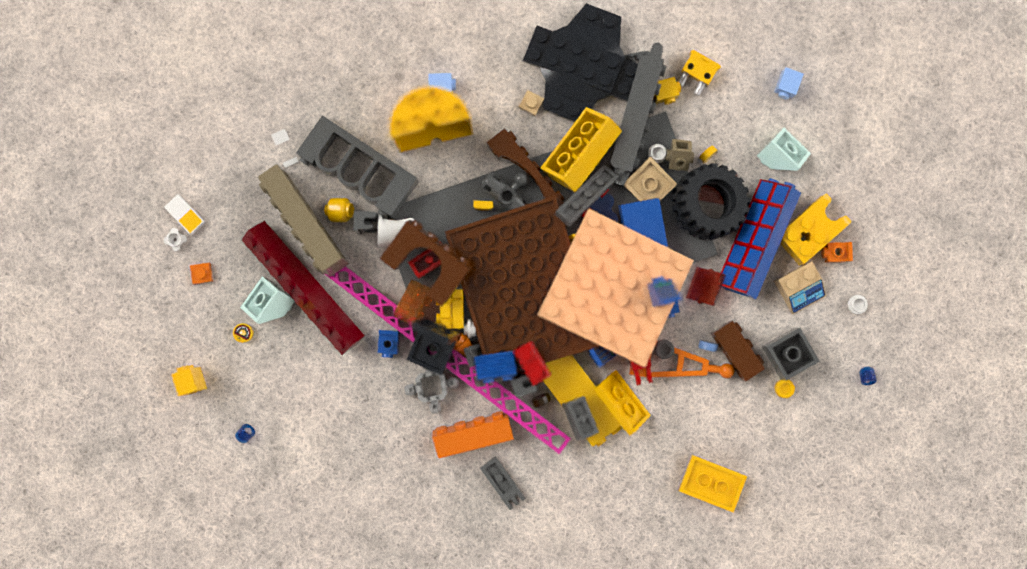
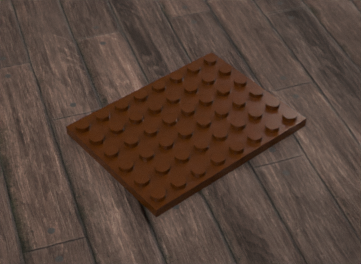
(511, 274)

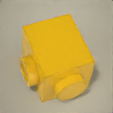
(669, 91)

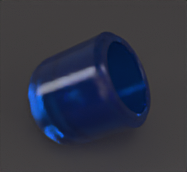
(867, 374)
(242, 436)

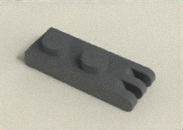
(502, 482)

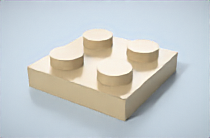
(650, 181)

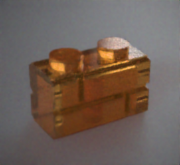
(412, 303)

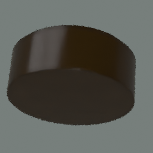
(541, 400)

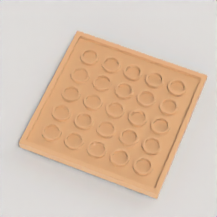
(605, 289)

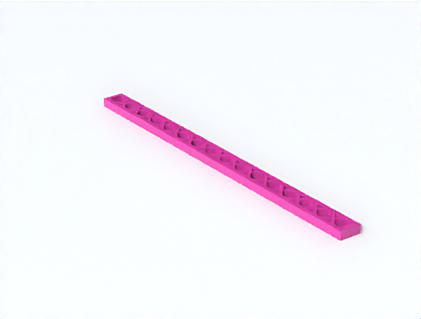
(381, 297)

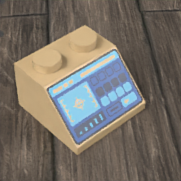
(801, 287)

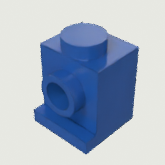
(393, 337)

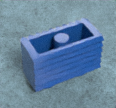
(496, 365)

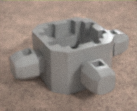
(435, 406)

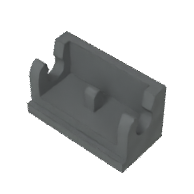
(363, 222)
(522, 386)
(580, 418)

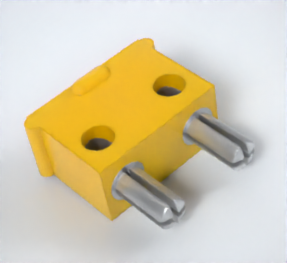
(700, 66)

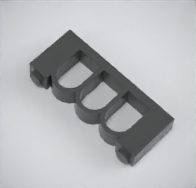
(321, 139)

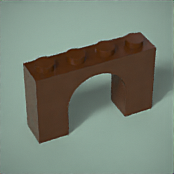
(453, 267)

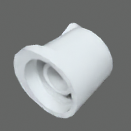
(388, 230)

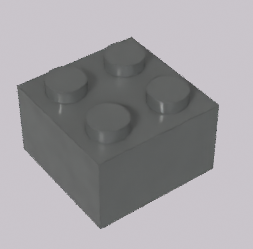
(790, 353)

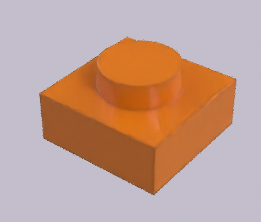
(201, 273)

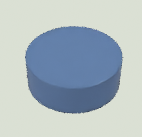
(706, 345)

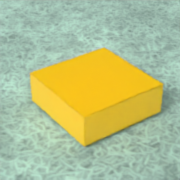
(483, 205)

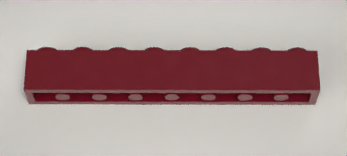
(302, 287)

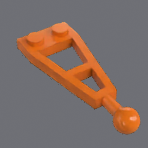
(725, 370)

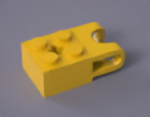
(817, 229)

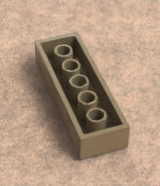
(300, 217)

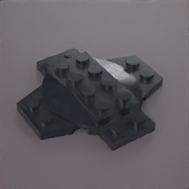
(581, 62)

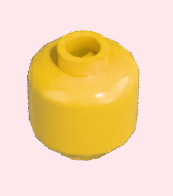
(339, 210)

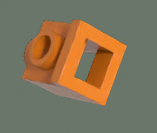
(830, 256)

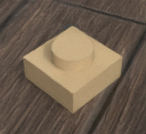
(531, 103)

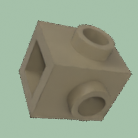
(680, 155)

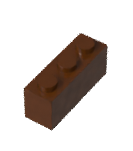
(738, 350)

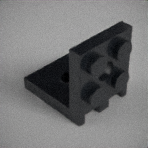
(435, 334)

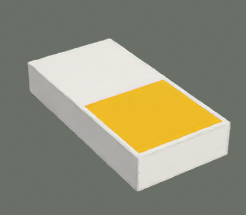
(184, 214)

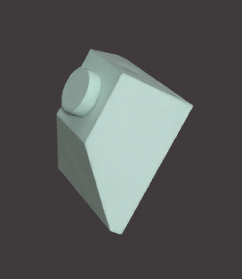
(784, 152)
(267, 302)

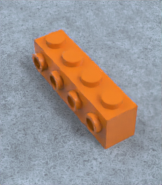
(472, 435)

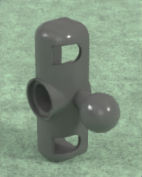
(521, 179)

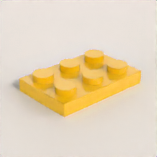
(622, 402)
(712, 483)

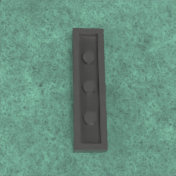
(586, 195)

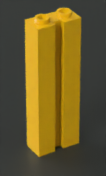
(570, 382)

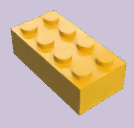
(581, 149)

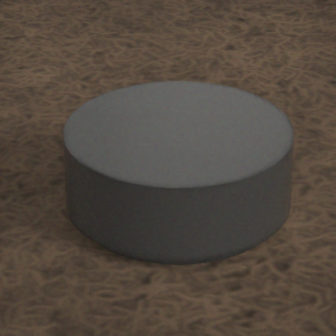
(664, 349)

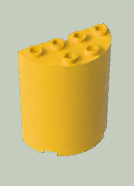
(428, 115)

